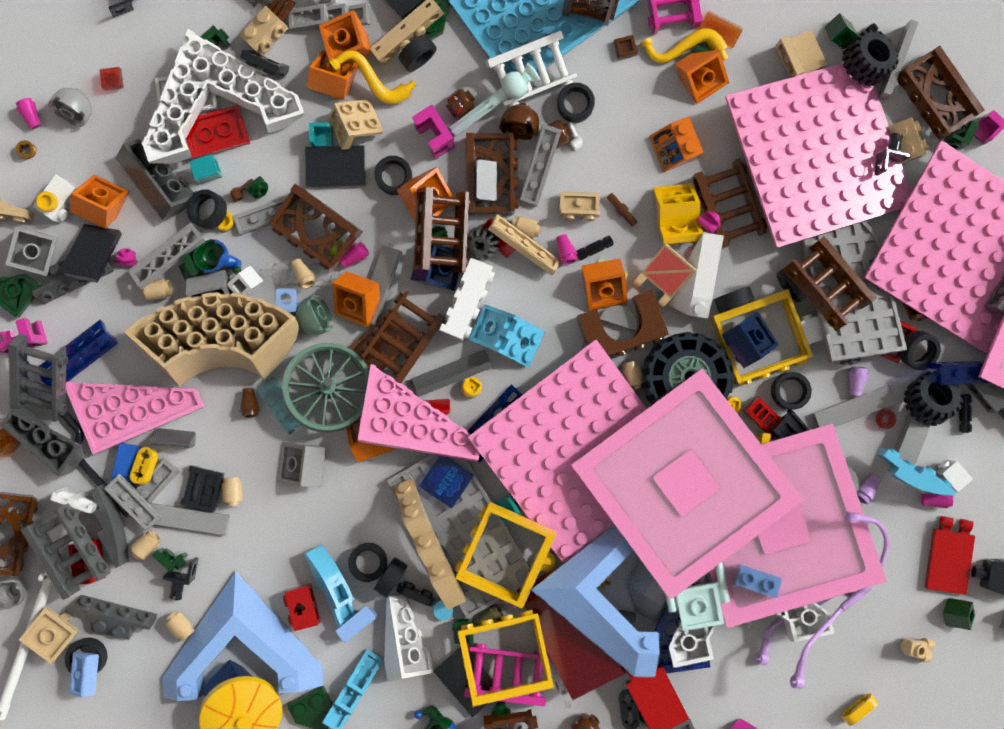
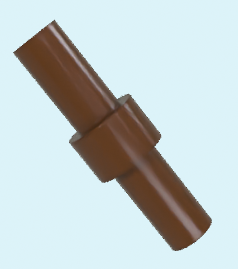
(622, 209)

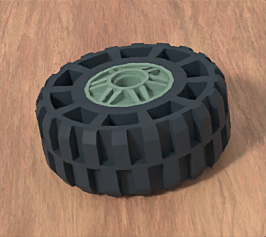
(685, 353)

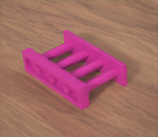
(692, 16)
(531, 699)

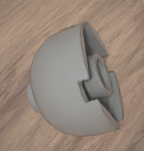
(71, 106)

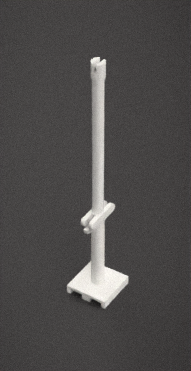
(78, 502)

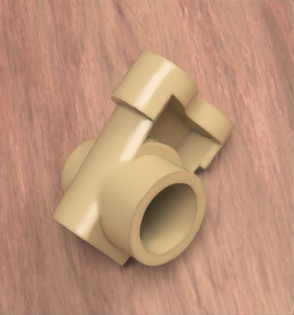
(918, 648)

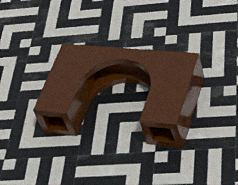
(650, 326)

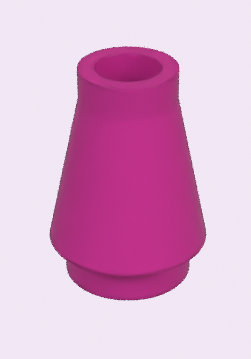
(28, 112)
(566, 251)
(357, 253)
(937, 500)

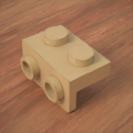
(264, 31)
(912, 141)
(579, 205)

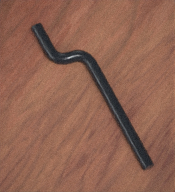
(83, 464)

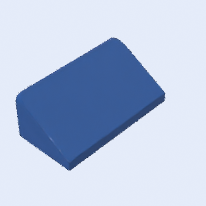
(124, 460)

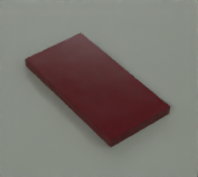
(577, 659)

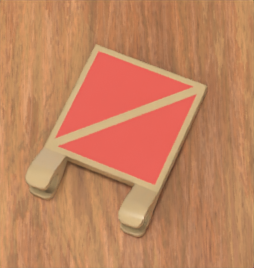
(667, 272)

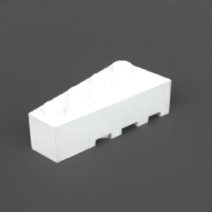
(467, 300)

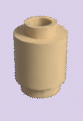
(527, 226)
(157, 290)
(633, 374)
(232, 491)
(145, 545)
(179, 625)

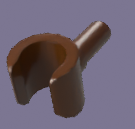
(236, 192)

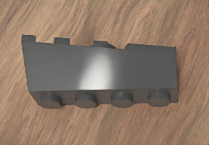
(155, 180)
(49, 446)

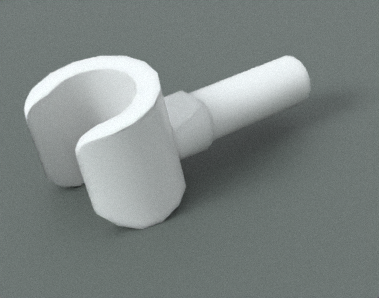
(576, 143)

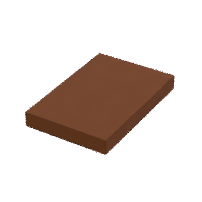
(381, 346)

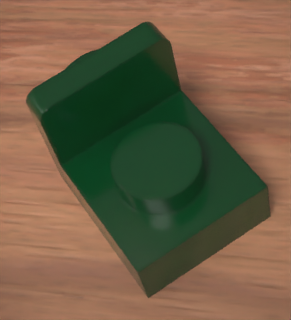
(214, 36)
(963, 137)
(189, 268)
(167, 559)

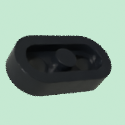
(408, 590)

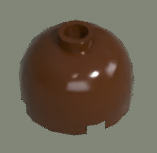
(521, 121)

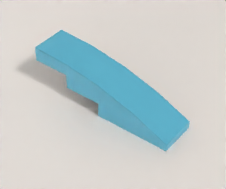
(353, 690)

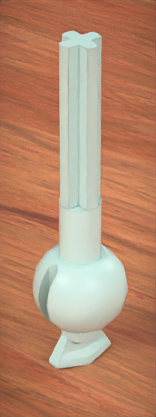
(513, 86)

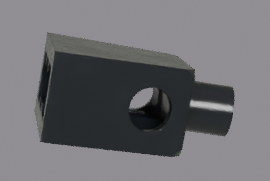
(990, 574)

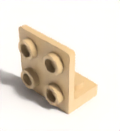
(800, 54)
(353, 120)

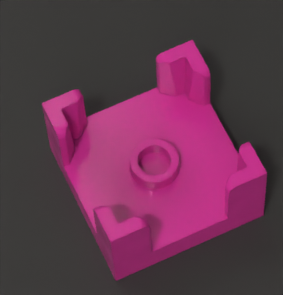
(430, 119)
(24, 327)

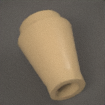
(303, 275)

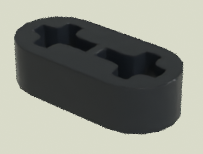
(624, 710)

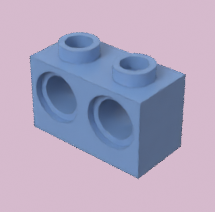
(757, 581)

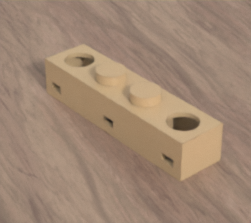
(416, 25)

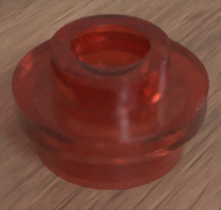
(891, 419)

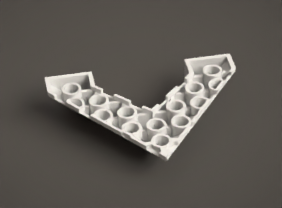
(197, 73)
(695, 647)

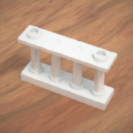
(534, 49)

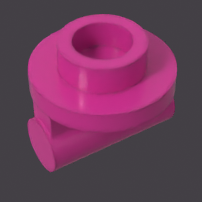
(709, 221)
(125, 258)

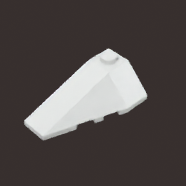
(697, 293)
(404, 649)

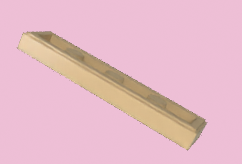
(524, 244)

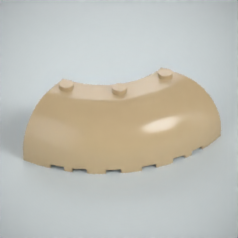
(215, 333)

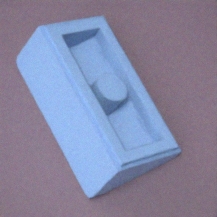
(356, 623)
(83, 674)

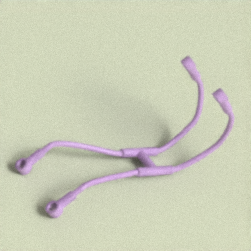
(797, 680)

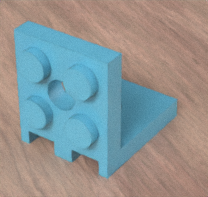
(506, 335)

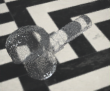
(563, 691)

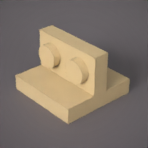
(49, 634)

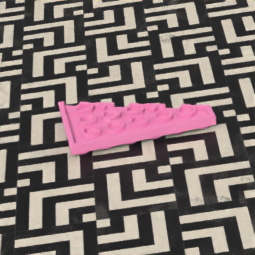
(122, 412)
(404, 421)

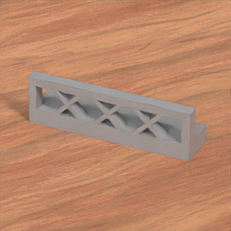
(166, 255)

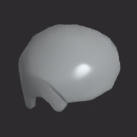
(11, 592)

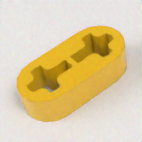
(143, 466)
(859, 709)

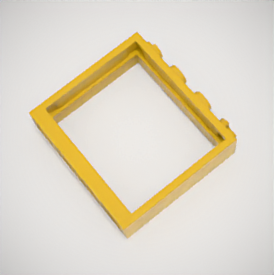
(794, 322)
(490, 587)
(514, 691)

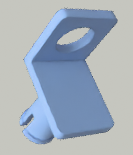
(290, 307)

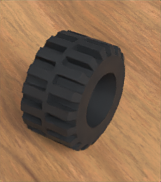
(870, 58)
(924, 408)

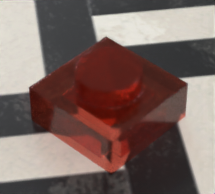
(111, 78)

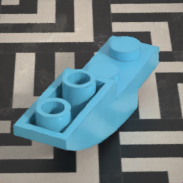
(915, 476)
(332, 583)

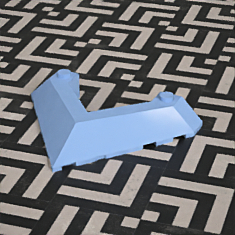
(574, 596)
(241, 614)

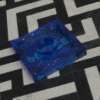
(446, 480)

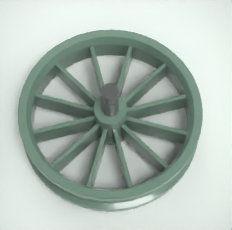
(326, 388)

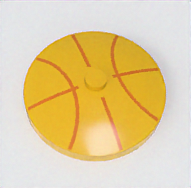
(241, 704)

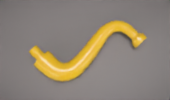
(702, 35)
(386, 96)

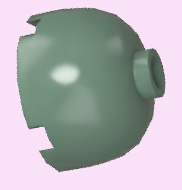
(313, 316)

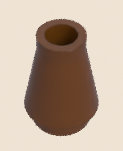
(249, 404)

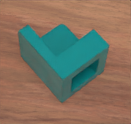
(320, 134)
(205, 169)
(508, 503)

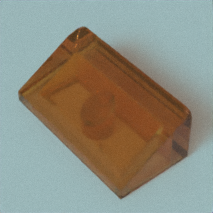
(728, 30)

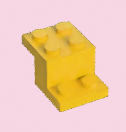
(677, 213)

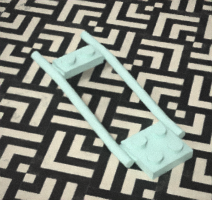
(700, 603)

